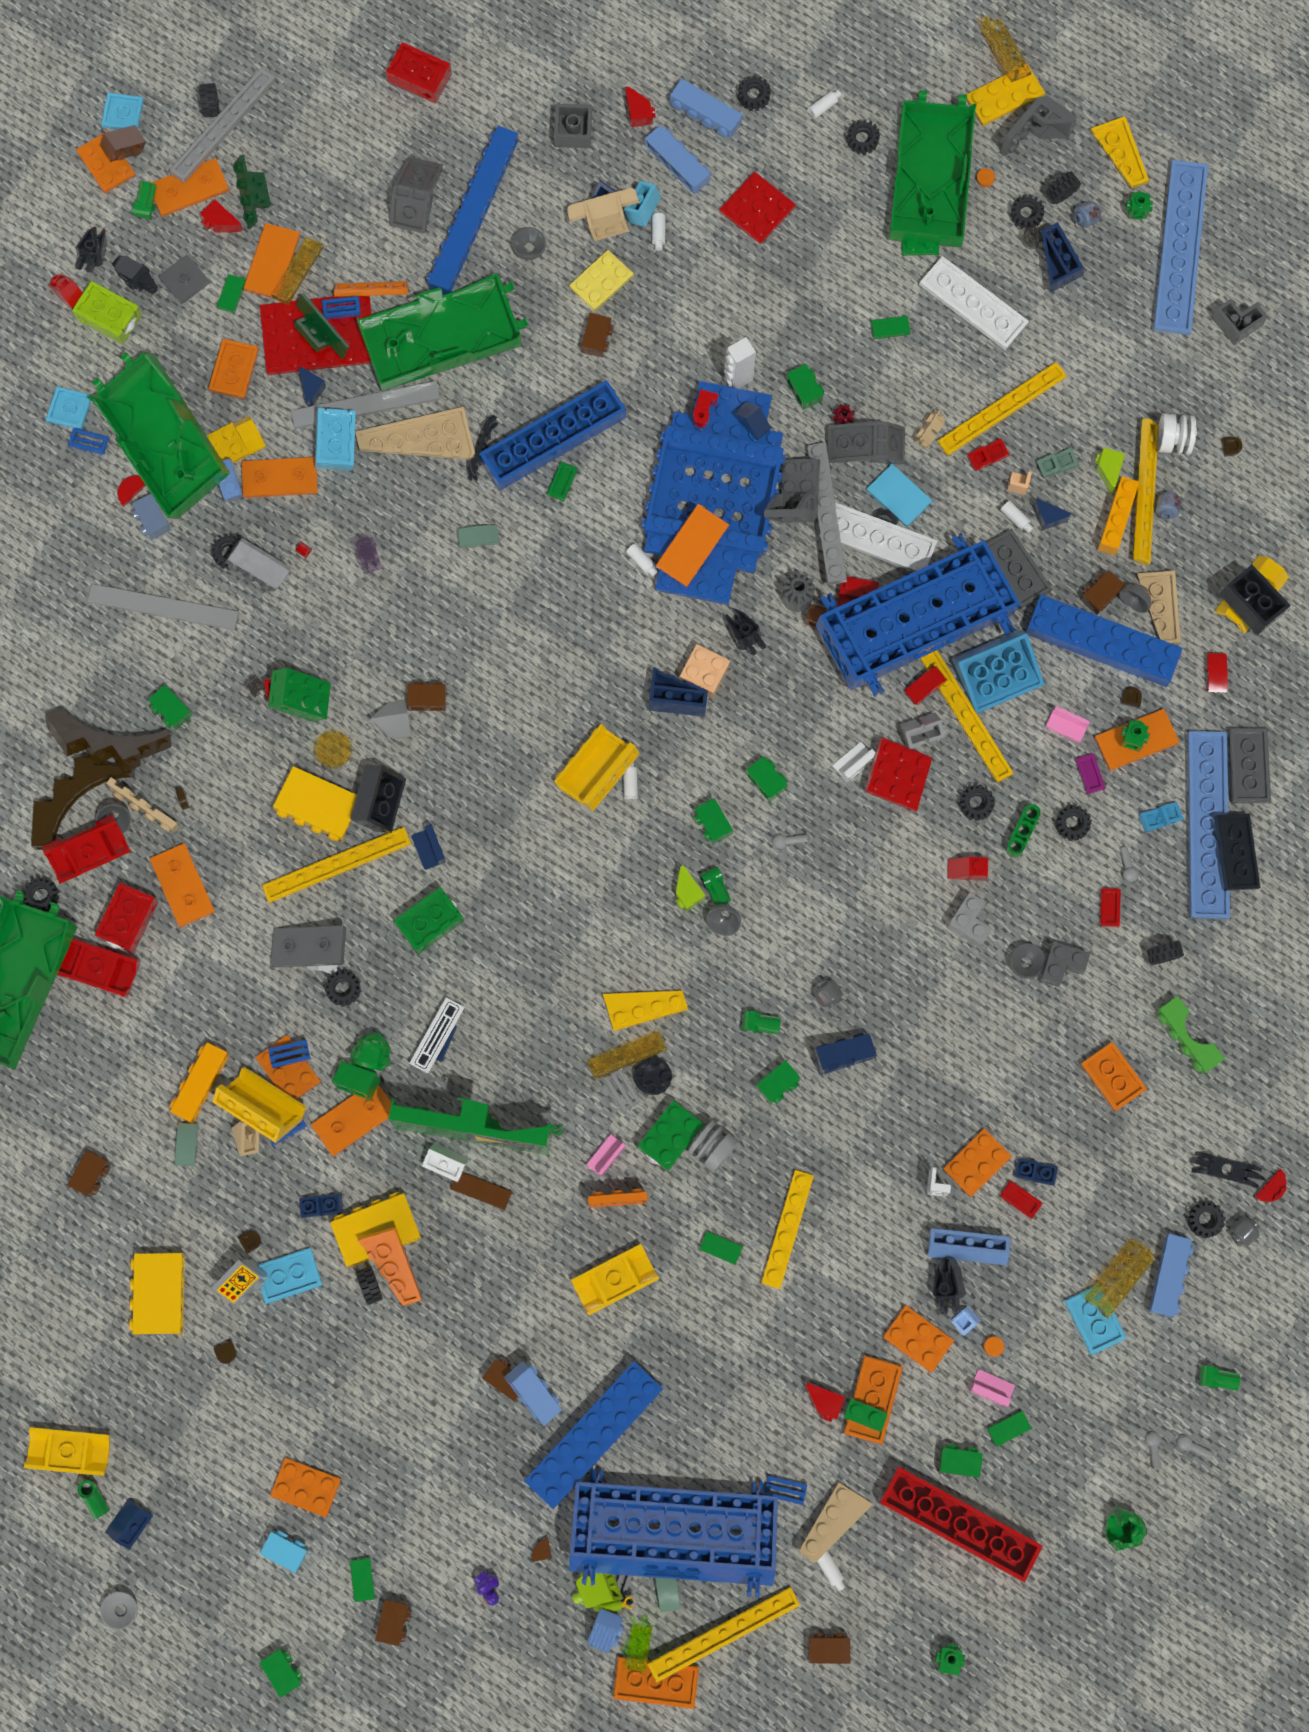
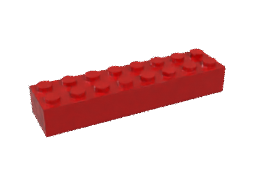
(960, 1524)

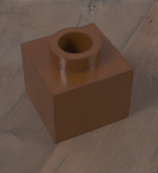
(814, 614)

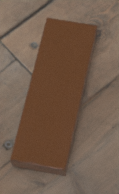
(482, 1191)

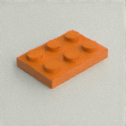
(106, 173)
(233, 369)
(1113, 1076)
(293, 1078)
(977, 1163)
(617, 1198)
(918, 1339)
(305, 1487)

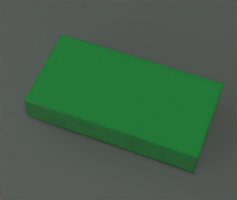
(231, 293)
(890, 327)
(562, 481)
(721, 1248)
(1009, 1428)
(362, 1580)

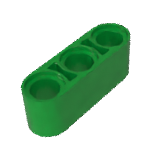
(1027, 823)

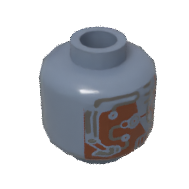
(1087, 214)
(1168, 505)

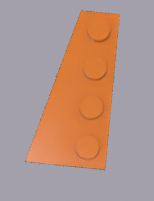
(391, 1259)

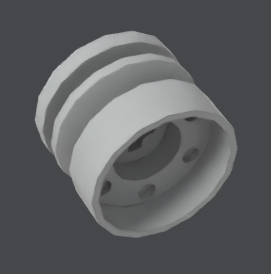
(712, 1146)

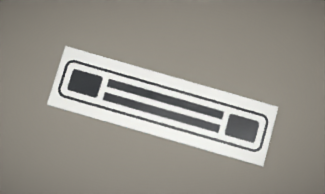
(436, 1035)

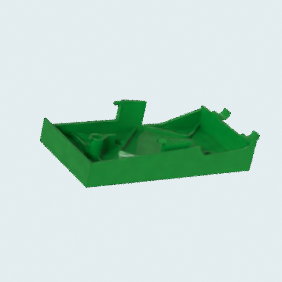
(932, 172)
(441, 332)

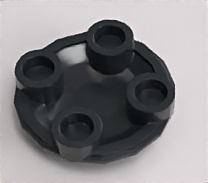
(653, 1076)

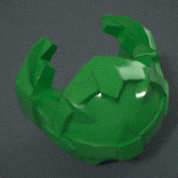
(372, 1052)
(1124, 1529)

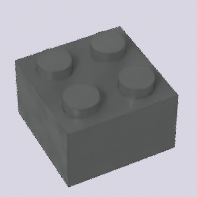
(573, 125)

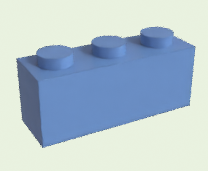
(533, 1393)

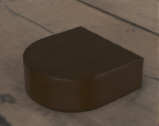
(1231, 446)
(1132, 697)
(182, 799)
(250, 1241)
(226, 1352)

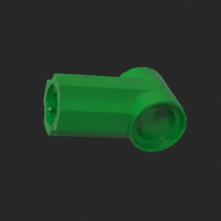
(144, 204)
(714, 883)
(758, 1023)
(1214, 1378)
(94, 1501)

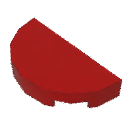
(129, 489)
(1273, 1188)

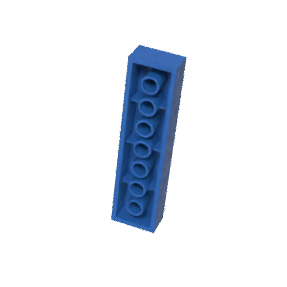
(553, 435)
(1104, 640)
(593, 1435)

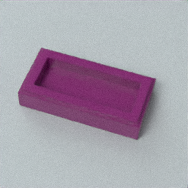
(1090, 774)

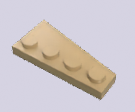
(1164, 604)
(139, 804)
(836, 1517)

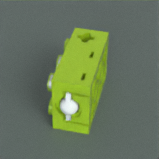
(107, 312)

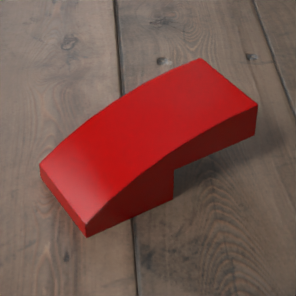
(988, 455)
(1217, 672)
(925, 685)

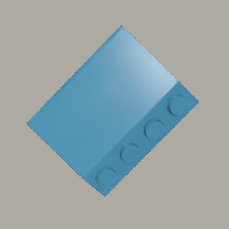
(998, 671)

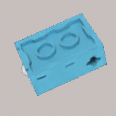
(335, 439)

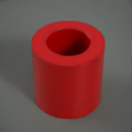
(303, 550)

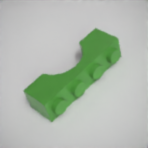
(1203, 1055)

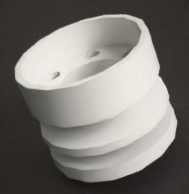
(1179, 434)

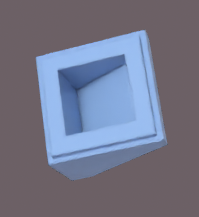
(965, 1320)

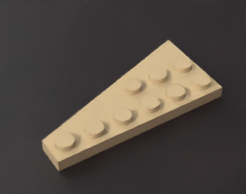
(432, 435)

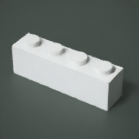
(739, 364)

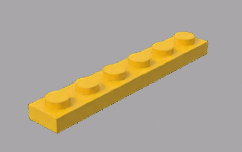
(787, 1229)

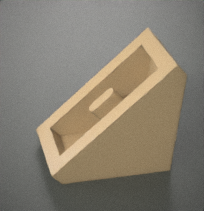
(246, 1139)

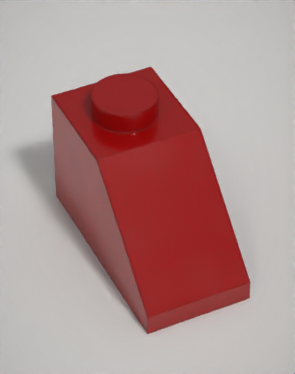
(639, 108)
(219, 219)
(968, 868)
(825, 1402)

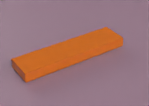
(371, 288)

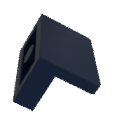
(428, 848)
(128, 1524)

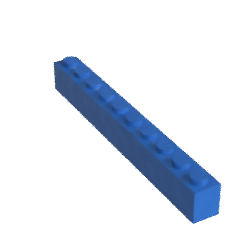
(473, 210)

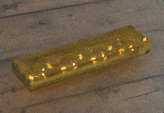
(297, 270)
(627, 1055)

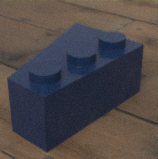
(1060, 258)
(676, 696)
(844, 1053)

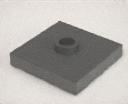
(184, 279)

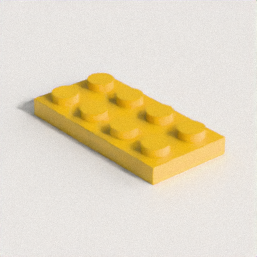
(1004, 97)

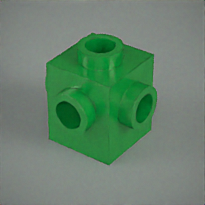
(1139, 205)
(1135, 735)
(942, 1659)

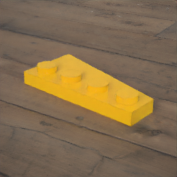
(1122, 150)
(641, 1007)

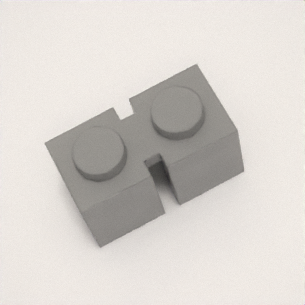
(929, 725)

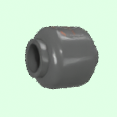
(828, 993)
(1245, 1231)

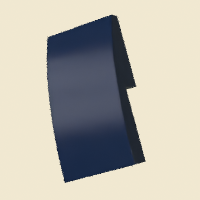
(1036, 1172)
(321, 1205)

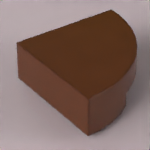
(541, 1551)

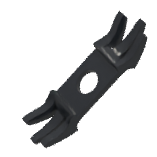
(475, 463)
(1215, 1169)

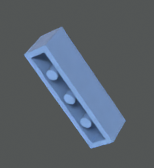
(706, 109)
(678, 159)
(969, 1246)
(1170, 1276)

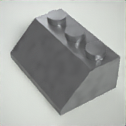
(257, 565)

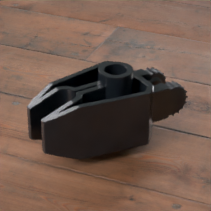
(91, 249)
(135, 274)
(745, 632)
(948, 1285)

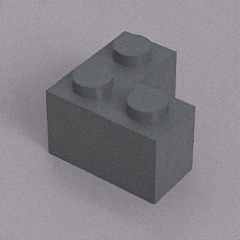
(1238, 324)
(1060, 959)

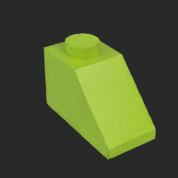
(1109, 467)
(688, 891)

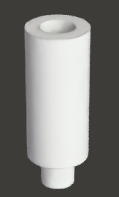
(824, 103)
(658, 230)
(1017, 517)
(642, 560)
(630, 783)
(831, 1571)

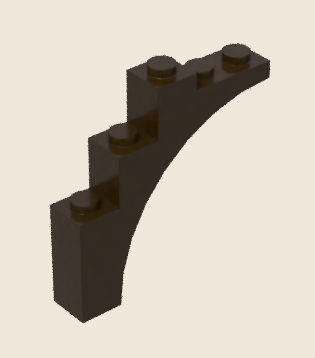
(125, 750)
(49, 814)

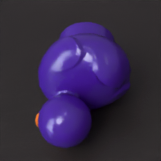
(484, 1584)

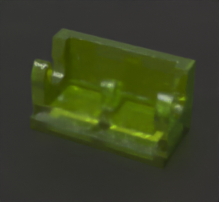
(638, 1648)

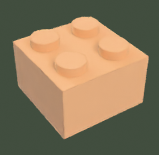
(705, 669)

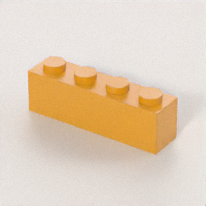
(1118, 515)
(199, 1082)

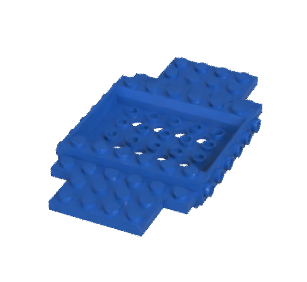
(723, 449)

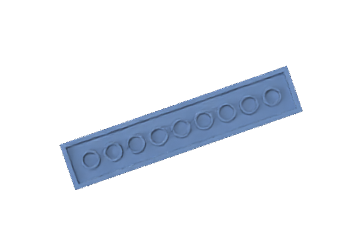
(1180, 247)
(1206, 799)

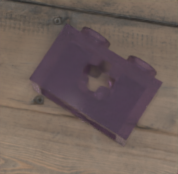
(368, 554)

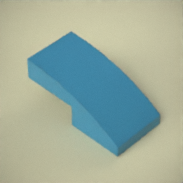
(1161, 817)

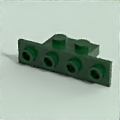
(252, 191)
(317, 329)

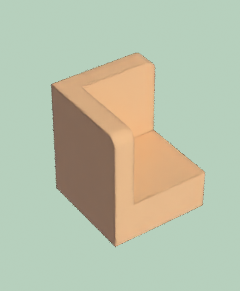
(1019, 483)

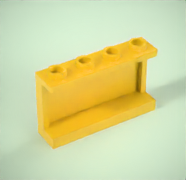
(596, 768)
(315, 804)
(260, 1105)
(370, 1220)
(157, 1293)

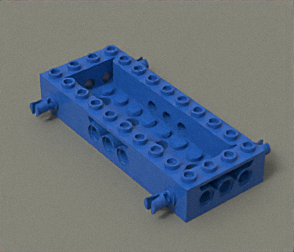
(929, 627)
(673, 1548)

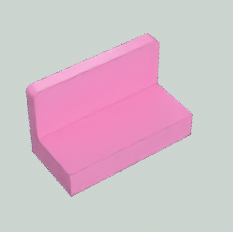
(1067, 724)
(606, 1155)
(992, 1388)

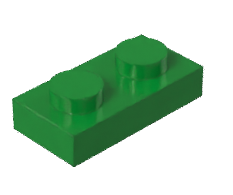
(914, 249)
(865, 1415)

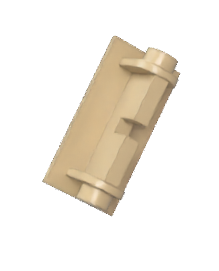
(924, 433)

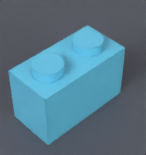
(649, 198)
(284, 1551)

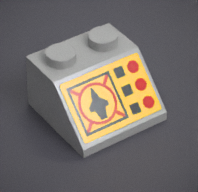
(240, 1282)

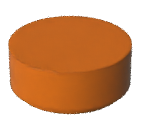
(985, 177)
(993, 1346)

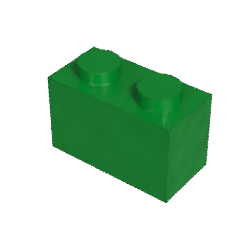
(804, 386)
(169, 707)
(766, 778)
(713, 821)
(356, 1080)
(778, 1082)
(960, 1461)
(281, 1672)

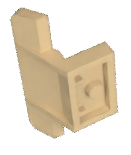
(605, 213)

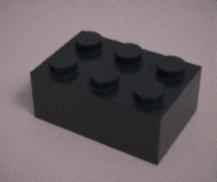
(1254, 599)
(378, 798)

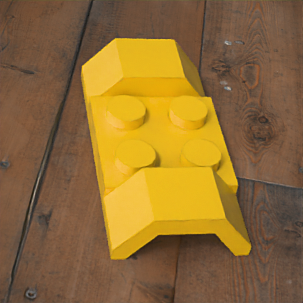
(237, 440)
(1272, 572)
(614, 1279)
(68, 1451)

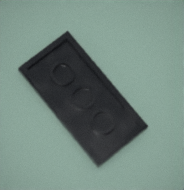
(1237, 852)

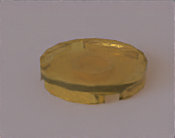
(333, 749)

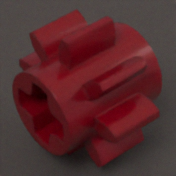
(846, 411)

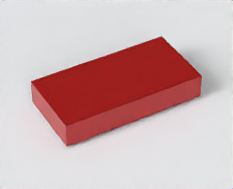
(1110, 907)
(1021, 1199)

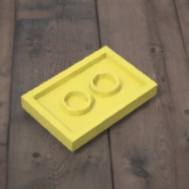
(601, 280)

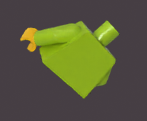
(602, 1594)

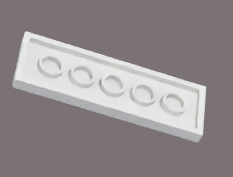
(973, 303)
(883, 539)

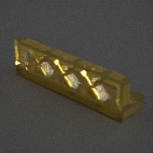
(1003, 52)
(1127, 1278)

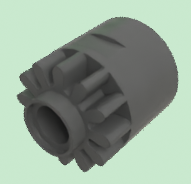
(798, 592)

